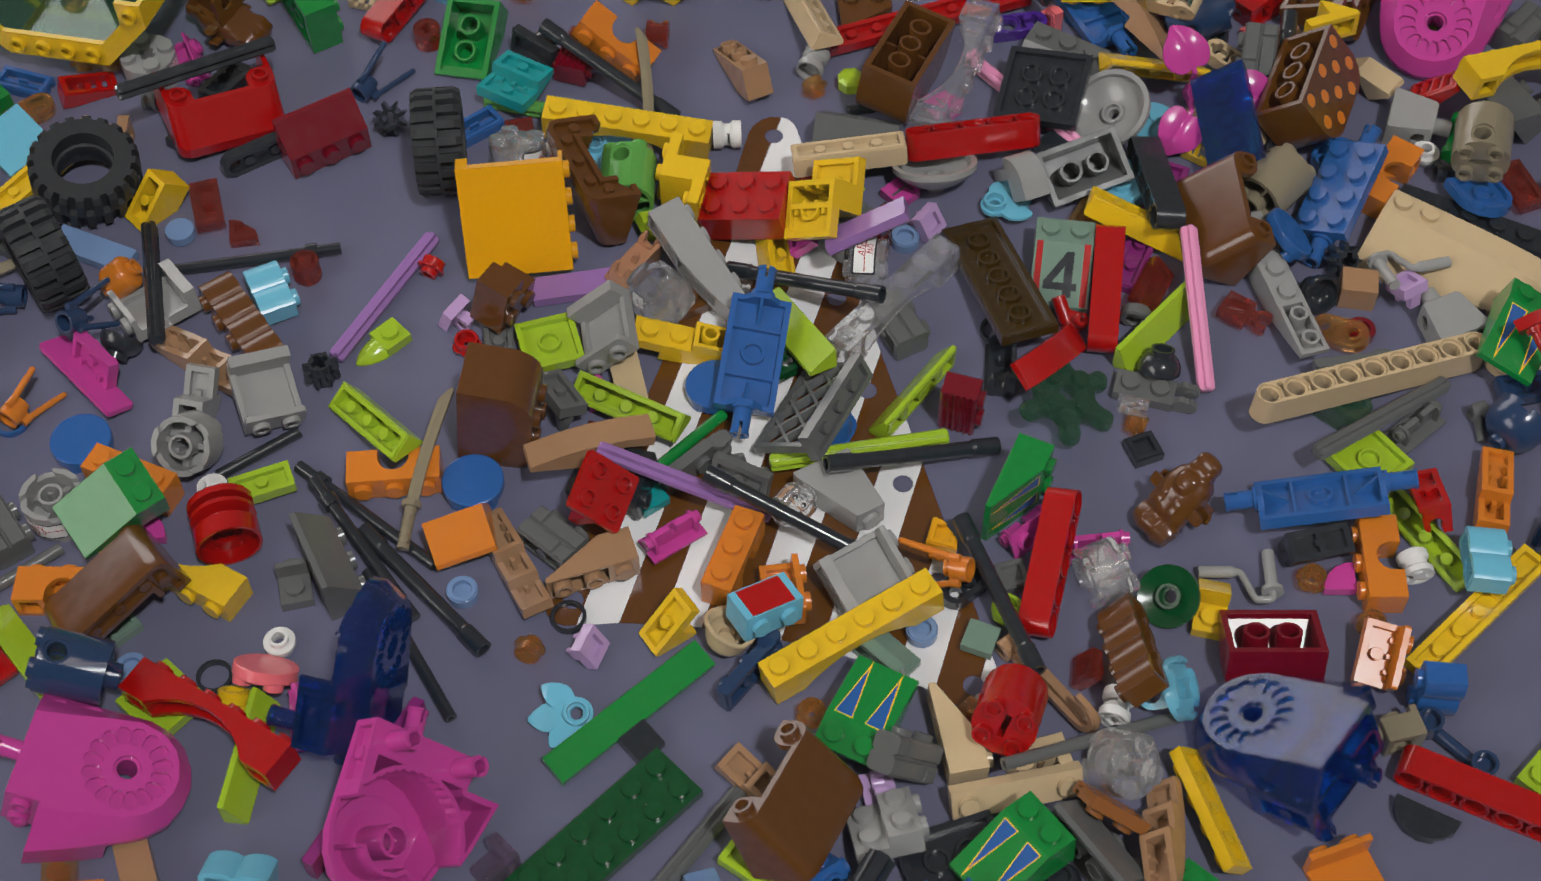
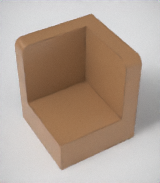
(1358, 288)

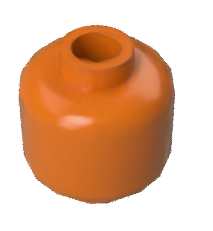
(124, 276)

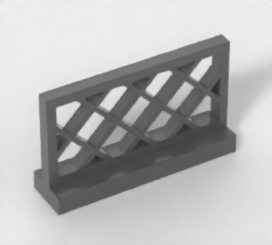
(826, 415)

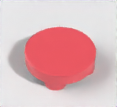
(264, 670)

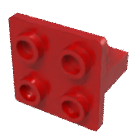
(601, 493)

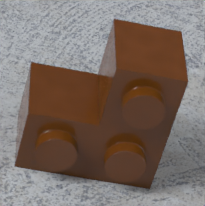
(501, 296)

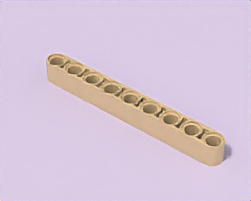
(1365, 378)

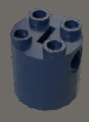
(1211, 18)
(72, 666)

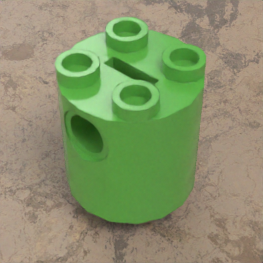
(632, 164)

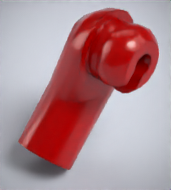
(1065, 314)

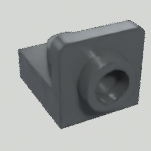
(294, 584)

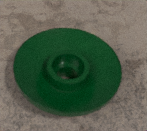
(1154, 591)

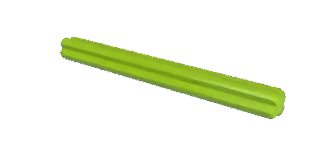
(787, 461)

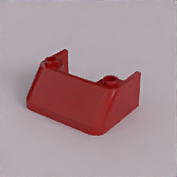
(223, 118)

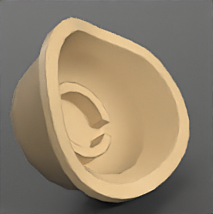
(722, 635)

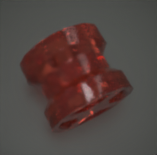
(658, 32)
(427, 35)
(306, 268)

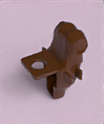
(228, 21)
(1178, 499)

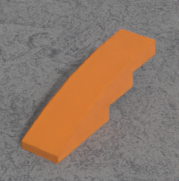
(1494, 489)

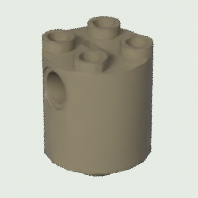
(1482, 142)
(1278, 180)

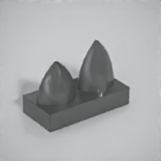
(563, 398)
(736, 465)

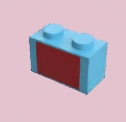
(764, 606)

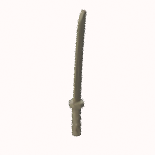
(646, 73)
(412, 502)

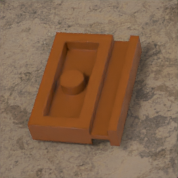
(1103, 805)

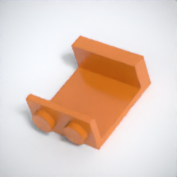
(1343, 862)

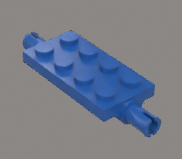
(1100, 24)
(1340, 191)
(752, 353)
(1322, 496)

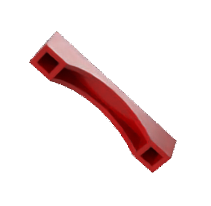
(161, 693)

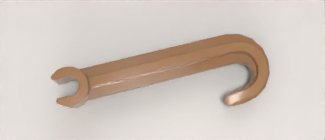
(1074, 708)

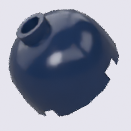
(1512, 425)

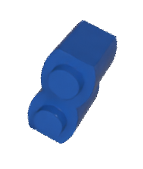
(1438, 686)

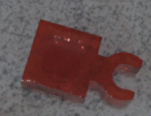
(1240, 311)

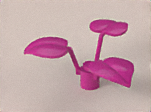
(1182, 53)

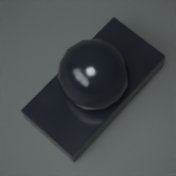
(533, 45)

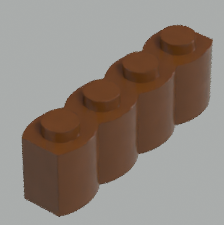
(236, 315)
(1131, 650)

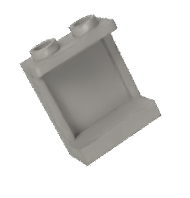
(178, 301)
(606, 327)
(265, 390)
(863, 569)

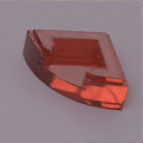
(242, 235)

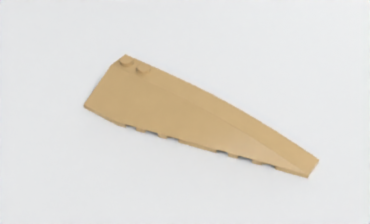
(1479, 260)

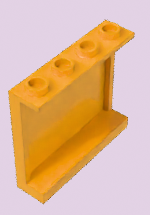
(516, 214)

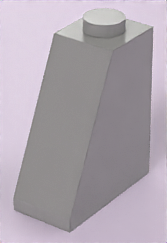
(844, 495)

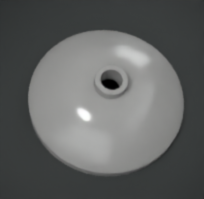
(1114, 93)
(937, 173)

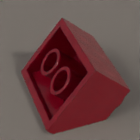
(321, 133)
(1272, 643)

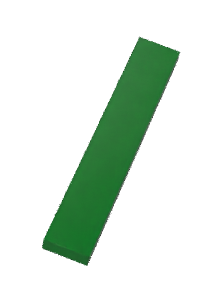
(637, 704)

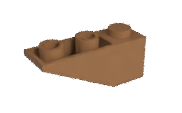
(745, 69)
(600, 561)

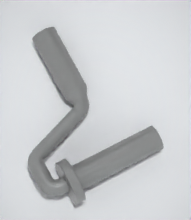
(1379, 260)
(1271, 589)

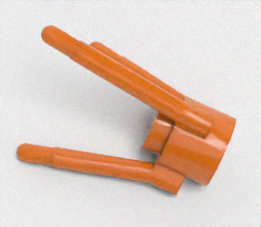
(15, 408)
(955, 566)

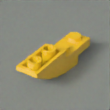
(680, 342)

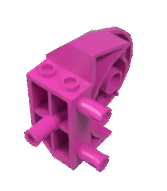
(1426, 53)
(72, 785)
(402, 805)

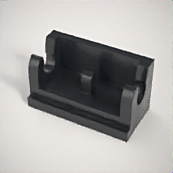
(998, 374)
(1317, 543)

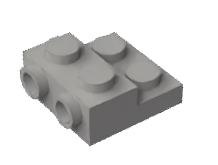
(889, 825)

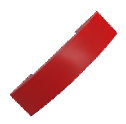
(1049, 356)

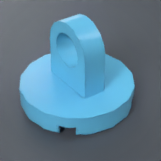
(1182, 691)

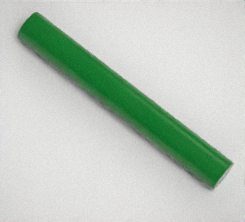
(693, 438)

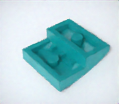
(515, 81)

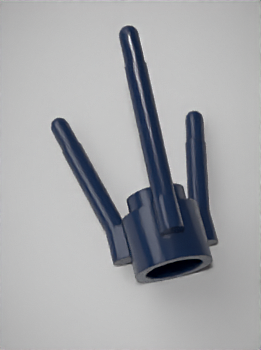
(366, 85)
(13, 297)
(76, 319)

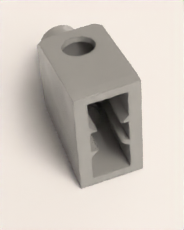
(1414, 118)
(1448, 315)

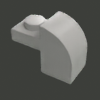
(1025, 176)
(199, 390)

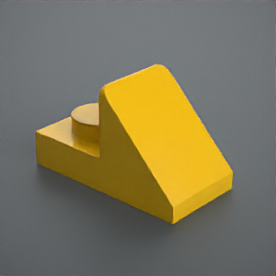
(1342, 18)
(1214, 597)
(670, 623)

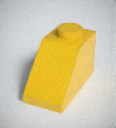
(156, 197)

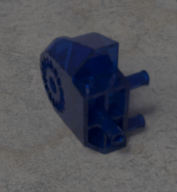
(366, 676)
(1292, 744)

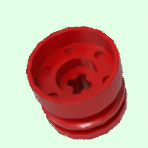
(224, 524)

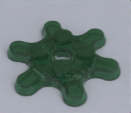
(1066, 413)

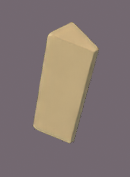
(814, 23)
(877, 149)

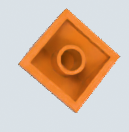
(461, 535)

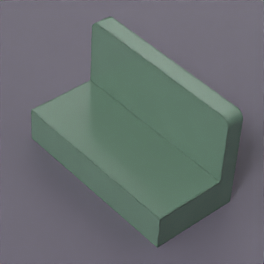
(890, 653)

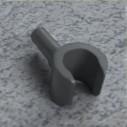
(1476, 414)

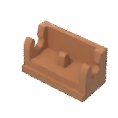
(639, 253)

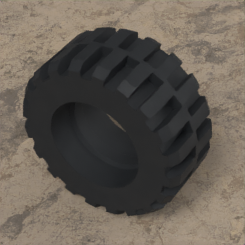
(437, 138)
(80, 141)
(42, 253)

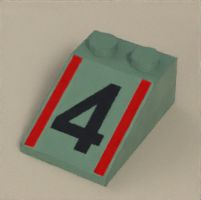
(1063, 260)

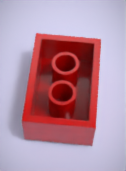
(745, 205)

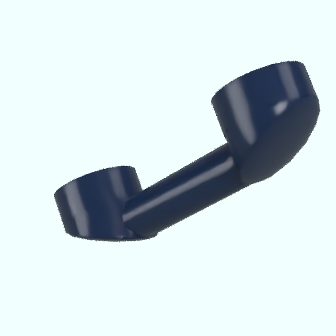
(1481, 760)

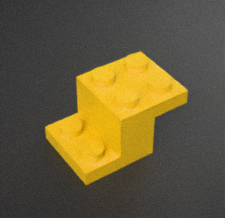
(682, 175)
(820, 202)

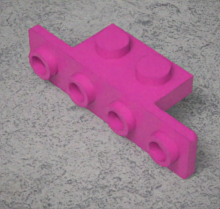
(89, 369)

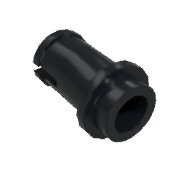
(1442, 171)

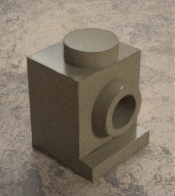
(1401, 730)

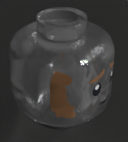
(798, 497)

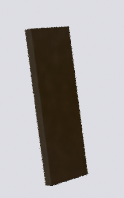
(1001, 282)

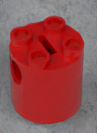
(1009, 709)

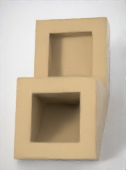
(1377, 80)

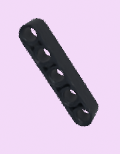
(1156, 183)

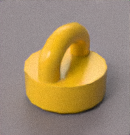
(234, 694)

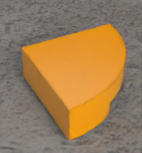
(941, 536)

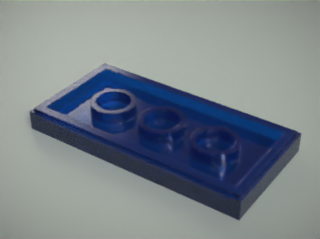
(1227, 113)

